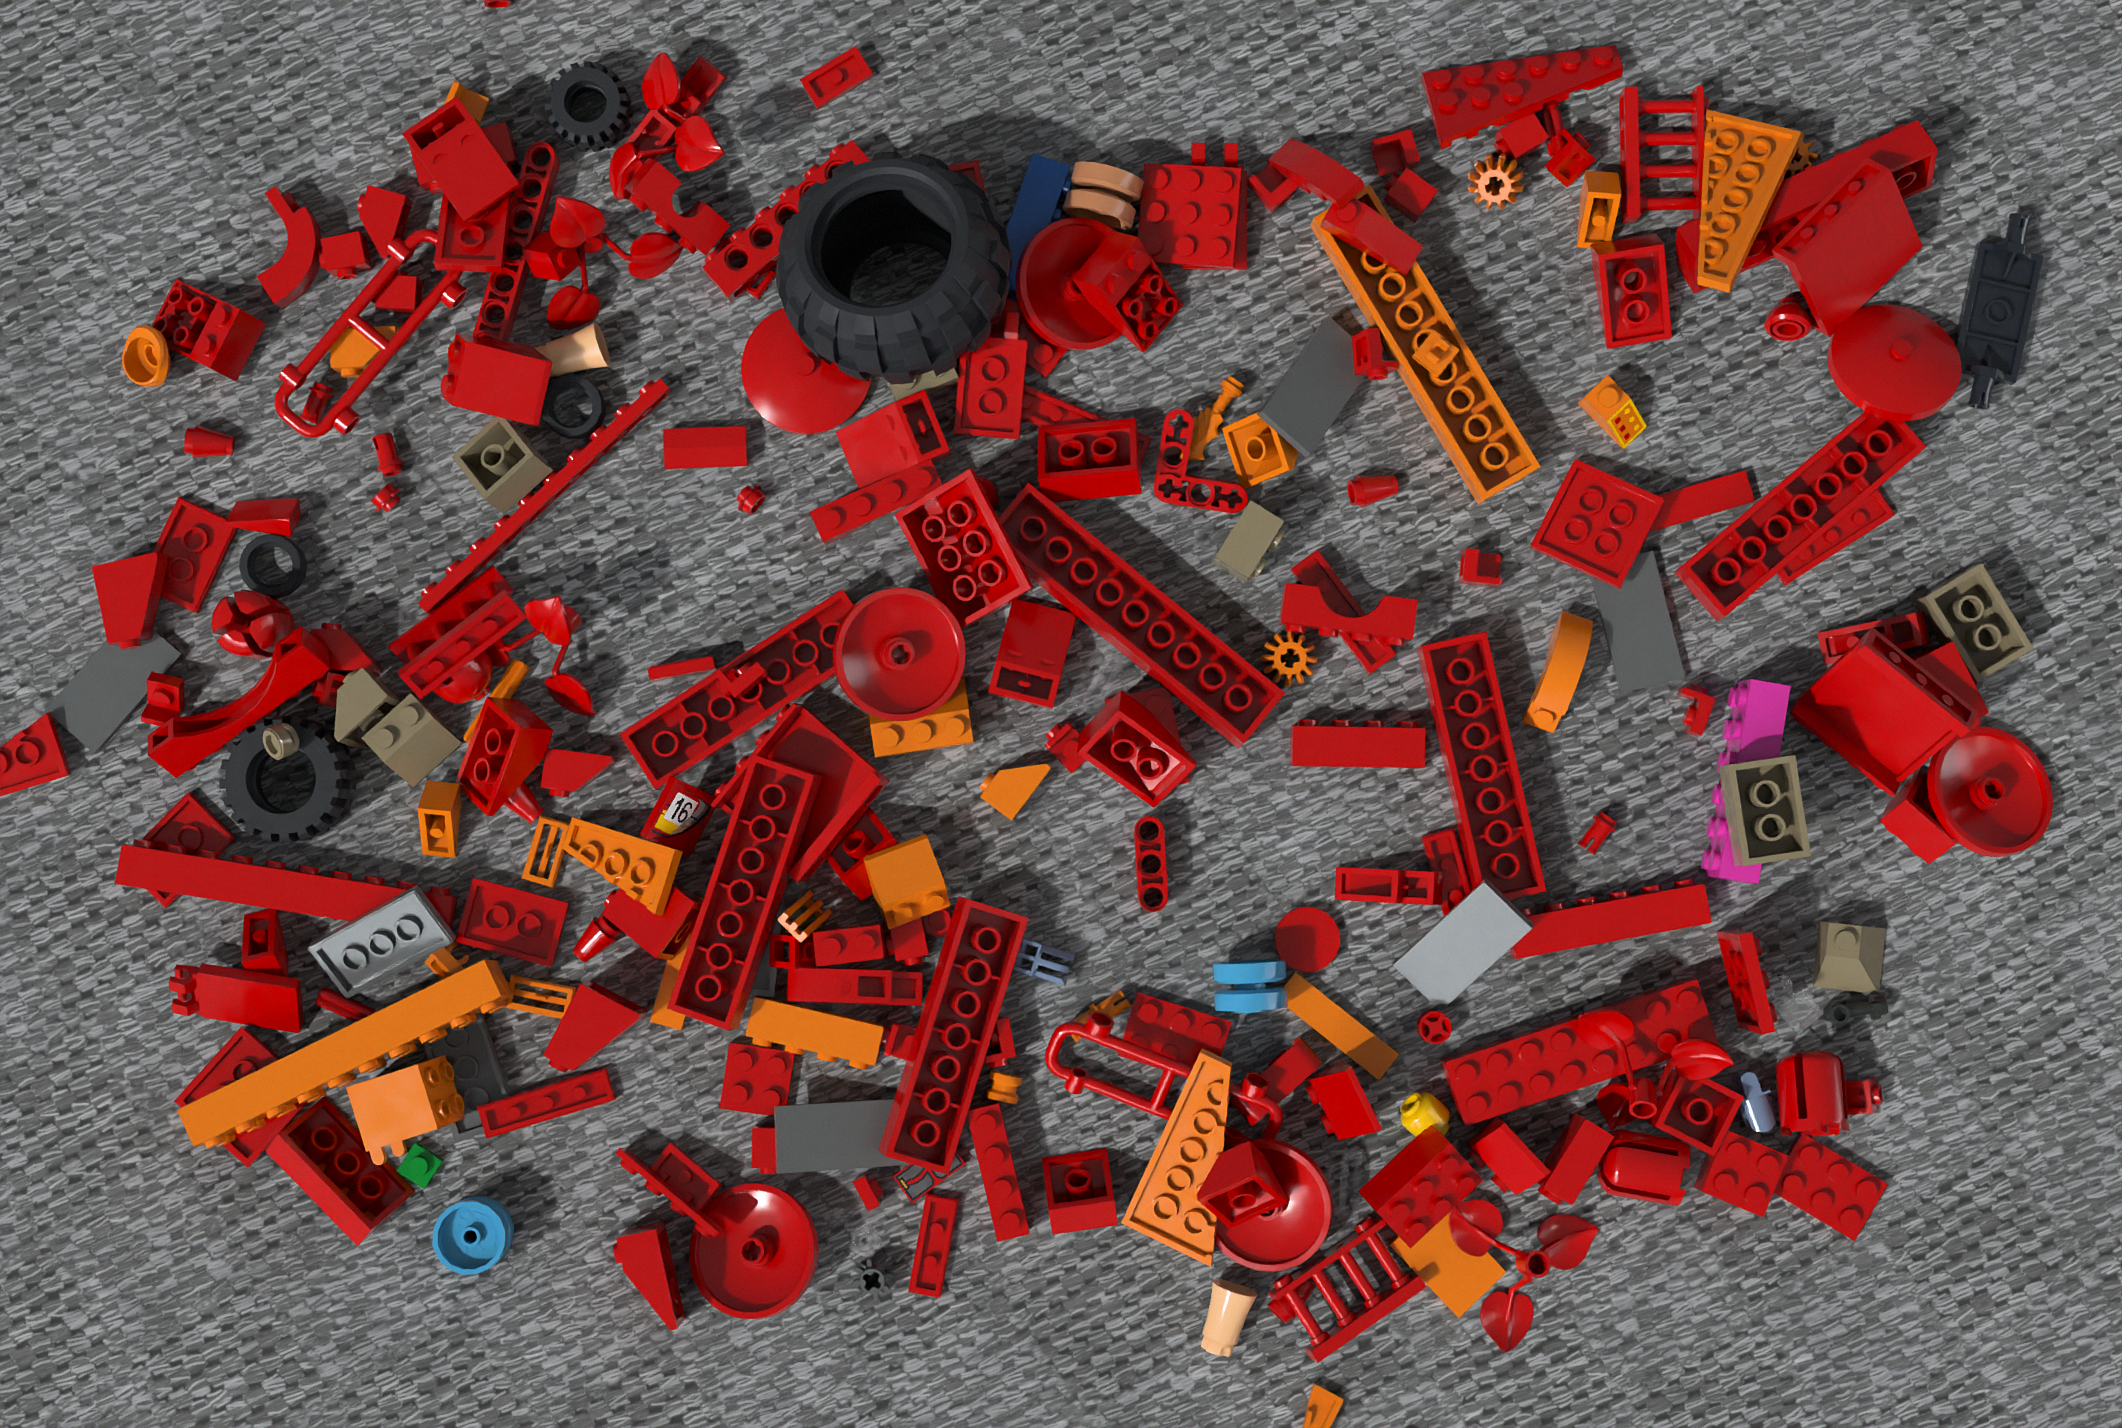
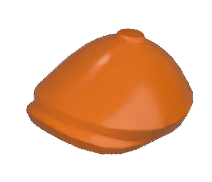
(146, 357)

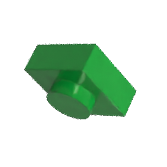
(420, 1165)

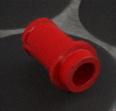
(316, 402)
(387, 455)
(1599, 831)

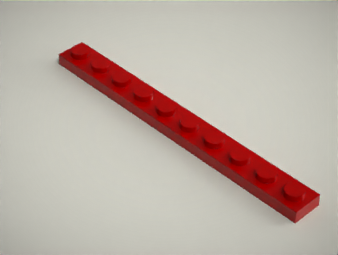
(534, 504)

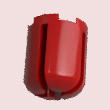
(251, 624)
(1812, 1094)
(1644, 1167)

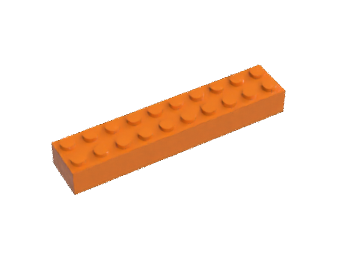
(1461, 400)
(343, 1054)

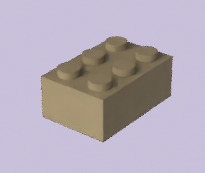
(1977, 621)
(1764, 811)

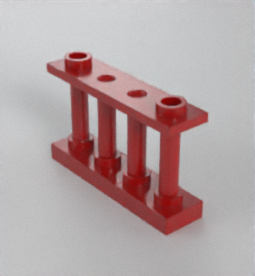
(1633, 139)
(457, 632)
(1376, 1304)

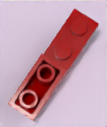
(854, 986)

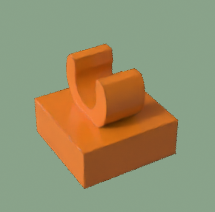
(1435, 353)
(443, 963)

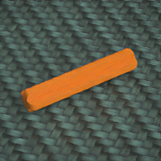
(504, 689)

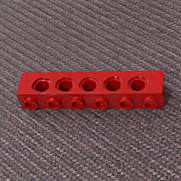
(735, 281)

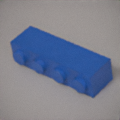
(1036, 204)

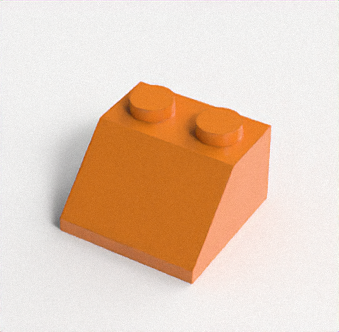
(906, 881)

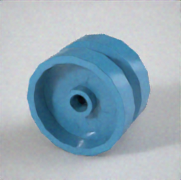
(1250, 987)
(489, 1222)

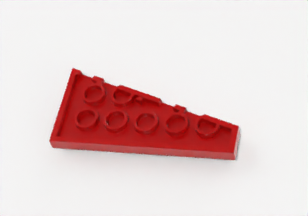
(1503, 91)

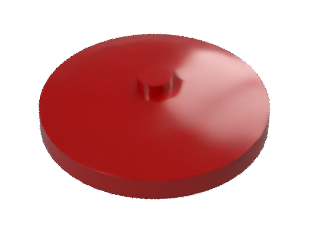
(1049, 294)
(1894, 362)
(793, 384)
(899, 654)
(1990, 792)
(1291, 1231)
(763, 1256)

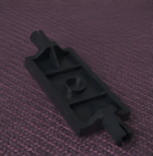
(1997, 310)

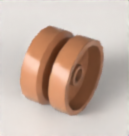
(1103, 194)

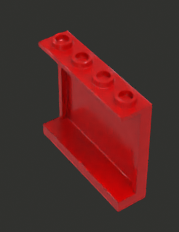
(1850, 244)
(1882, 711)
(844, 792)

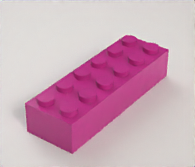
(1751, 735)

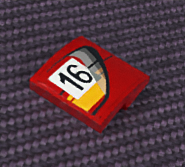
(679, 816)

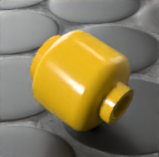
(1422, 1111)

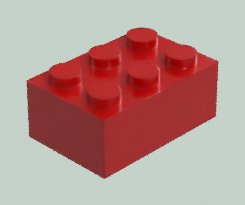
(1420, 1185)

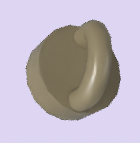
(280, 741)

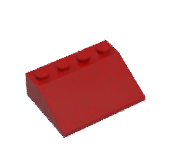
(964, 549)

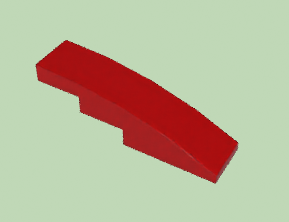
(696, 91)
(1316, 172)

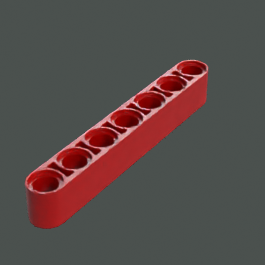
(518, 269)

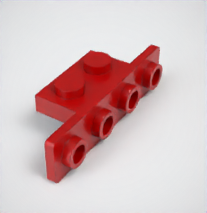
(680, 1181)

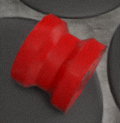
(1438, 1030)

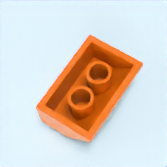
(943, 728)

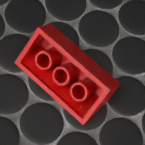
(337, 1173)

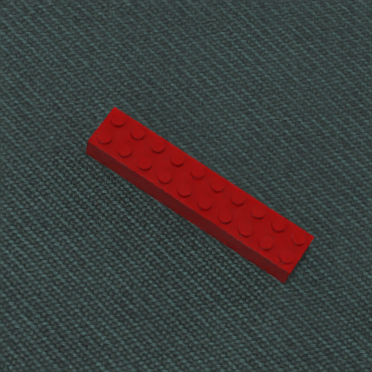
(1138, 618)

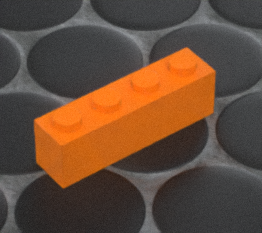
(815, 1031)

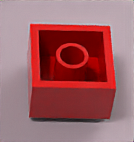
(1696, 1111)
(1742, 1173)

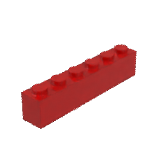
(1614, 919)

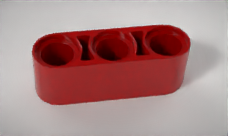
(1156, 879)
(1284, 1074)

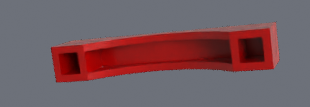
(189, 739)

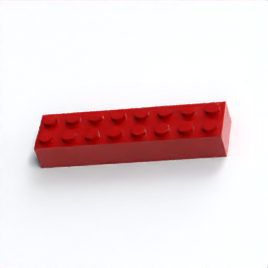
(1904, 151)
(1798, 512)
(706, 721)
(1481, 765)
(744, 892)
(953, 1035)
(1558, 1061)

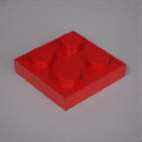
(756, 1079)

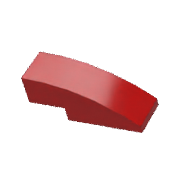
(1388, 886)

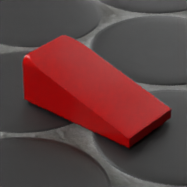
(266, 516)

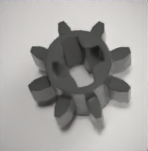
(870, 1269)

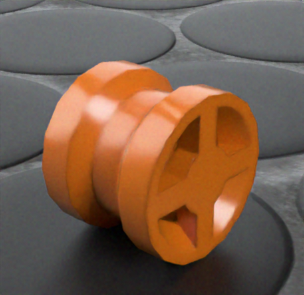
(1004, 1087)

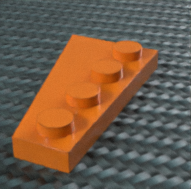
(633, 864)

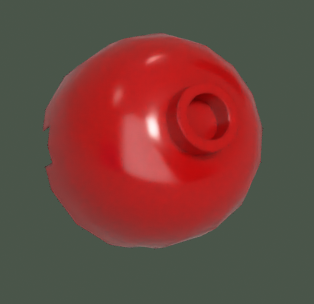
(468, 682)

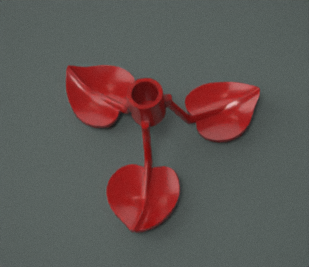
(694, 139)
(581, 225)
(558, 625)
(1624, 1103)
(1564, 1247)

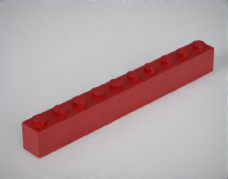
(263, 885)

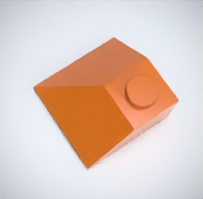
(1258, 451)

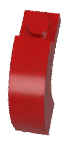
(300, 261)

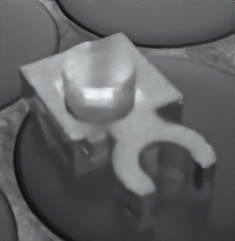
(1795, 1007)

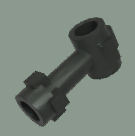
(1840, 1014)

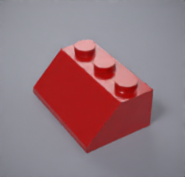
(1089, 460)

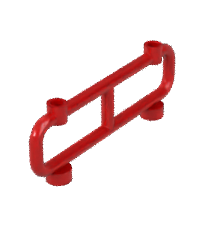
(341, 415)
(1098, 1030)

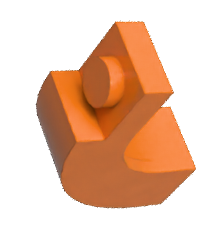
(1561, 671)

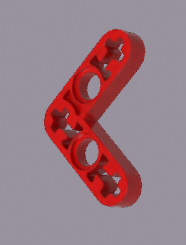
(1177, 472)

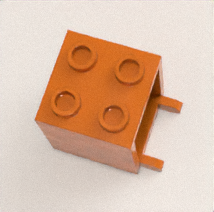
(405, 1105)

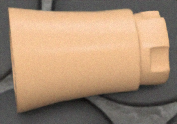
(577, 351)
(1226, 1316)

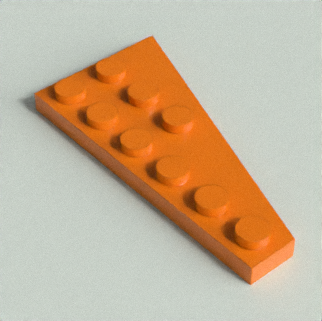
(1739, 182)
(1193, 1138)

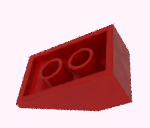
(1632, 290)
(1135, 749)
(501, 752)
(1343, 1102)
(650, 1267)

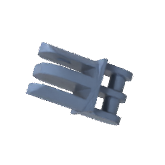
(1038, 960)
(1756, 1106)

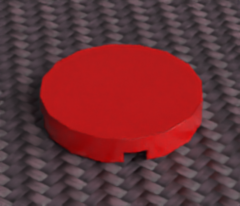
(1307, 939)

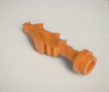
(1207, 422)

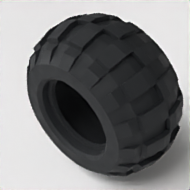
(883, 206)

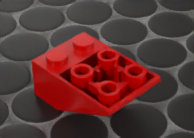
(461, 159)
(1128, 289)
(208, 329)
(893, 439)
(1032, 654)

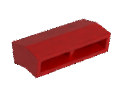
(705, 447)

